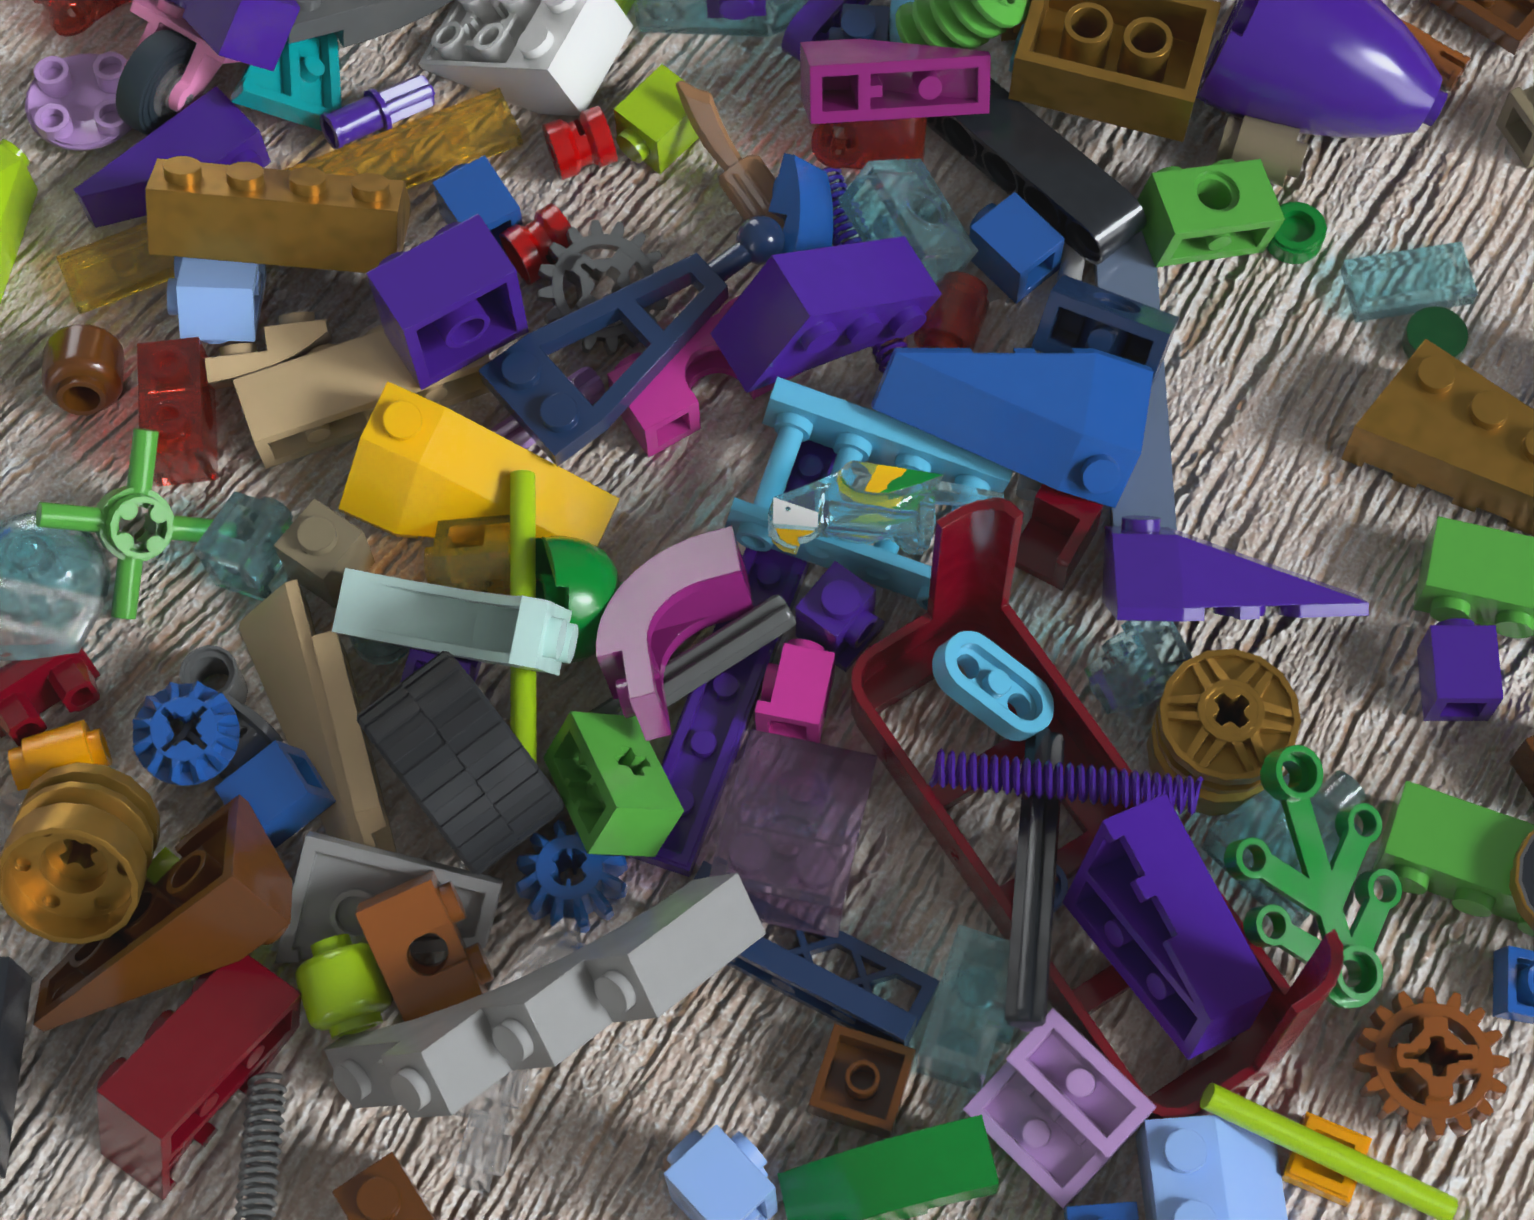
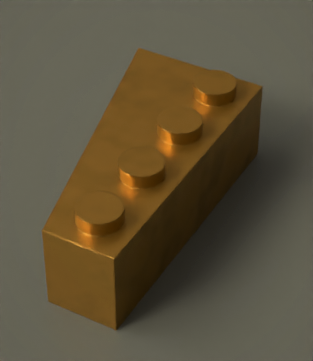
(1452, 434)

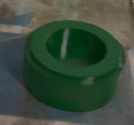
(1438, 326)

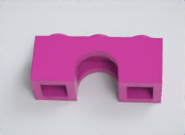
(667, 406)

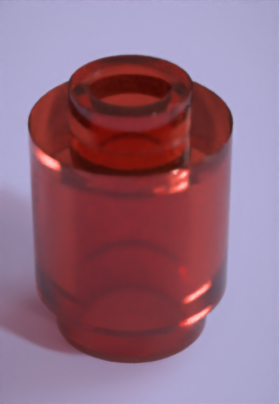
(956, 315)

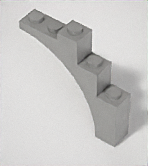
(545, 1016)

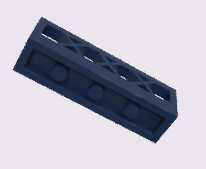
(829, 994)

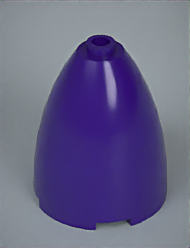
(1323, 69)

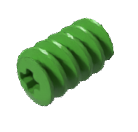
(958, 22)

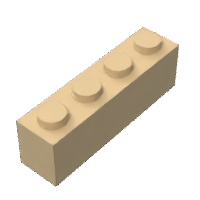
(332, 394)

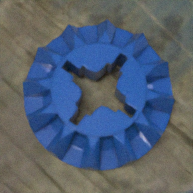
(186, 762)

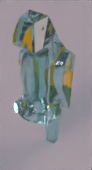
(866, 507)

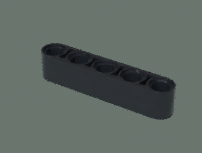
(1047, 173)

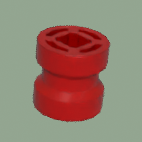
(580, 142)
(529, 244)

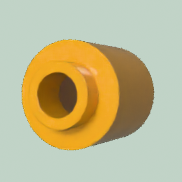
(55, 749)

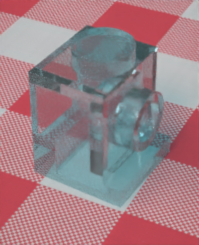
(240, 544)
(1136, 665)

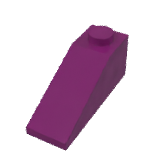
(891, 80)

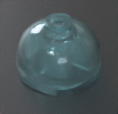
(52, 556)

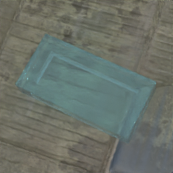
(1408, 281)

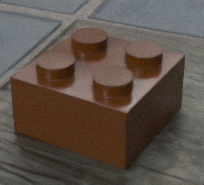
(862, 1081)

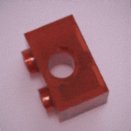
(181, 406)

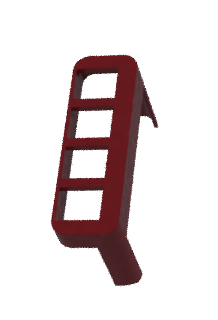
(971, 592)

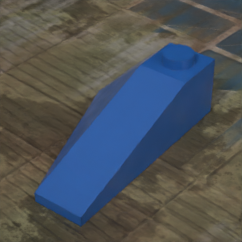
(1045, 415)

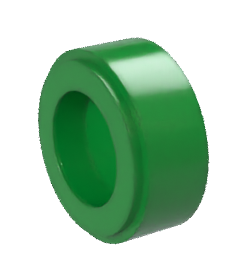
(1299, 235)

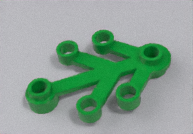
(1321, 886)

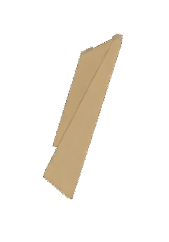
(318, 711)

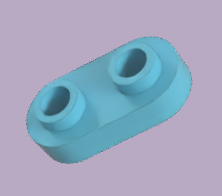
(990, 683)

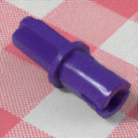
(377, 111)

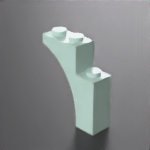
(464, 622)

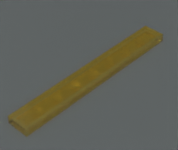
(407, 153)

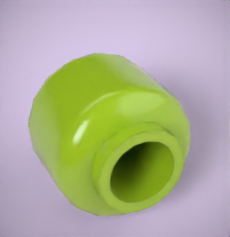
(342, 987)

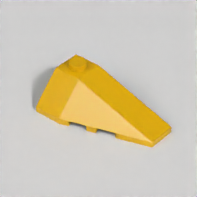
(436, 465)

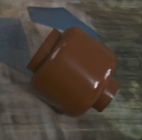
(83, 369)

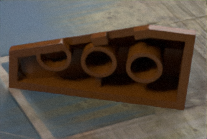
(198, 917)

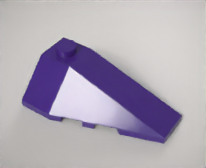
(1175, 576)

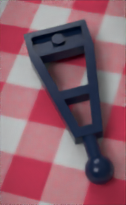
(547, 400)

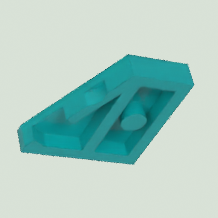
(301, 85)

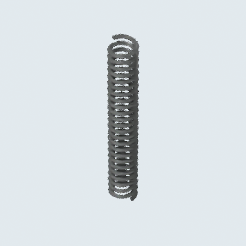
(252, 1209)

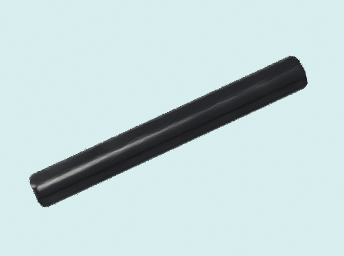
(1034, 894)

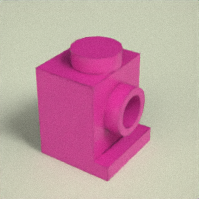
(797, 691)

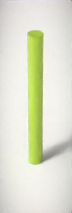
(1328, 1152)

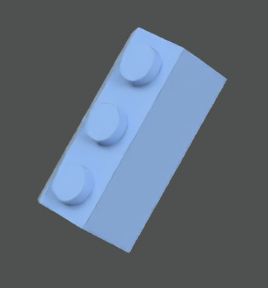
(1208, 1171)

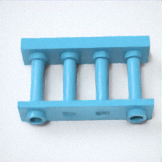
(862, 436)

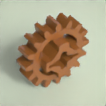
(1431, 1092)

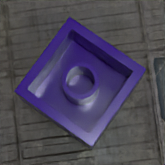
(448, 300)

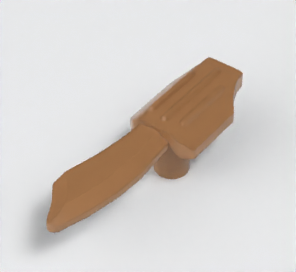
(745, 180)

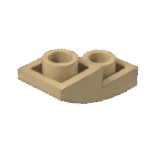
(289, 340)

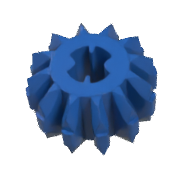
(545, 886)

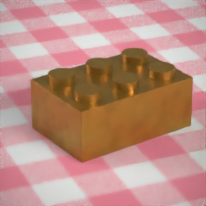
(1116, 60)

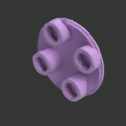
(75, 101)

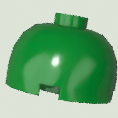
(578, 579)

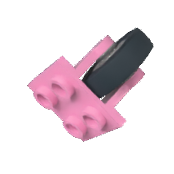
(165, 69)

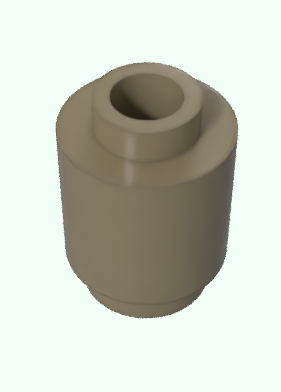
(1263, 140)

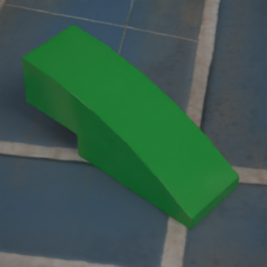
(894, 1176)

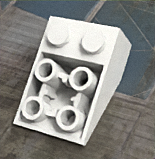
(536, 51)

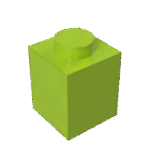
(653, 122)

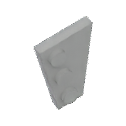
(342, 873)

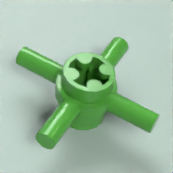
(122, 503)

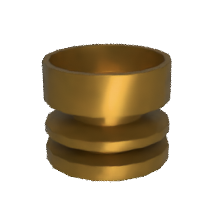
(1227, 756)
(78, 853)

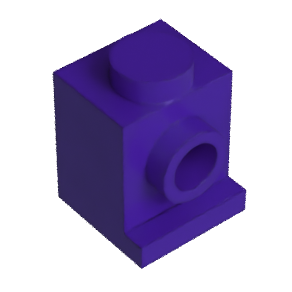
(839, 615)

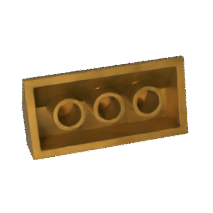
(274, 215)

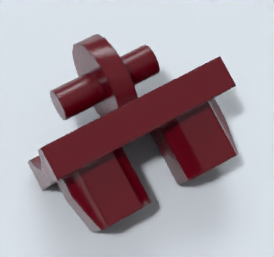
(38, 684)

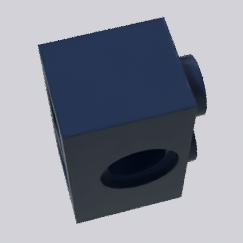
(1099, 319)

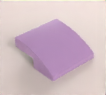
(1060, 1108)

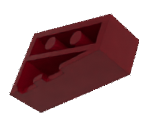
(191, 1067)

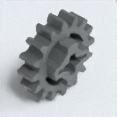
(580, 269)

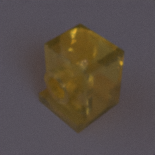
(471, 554)

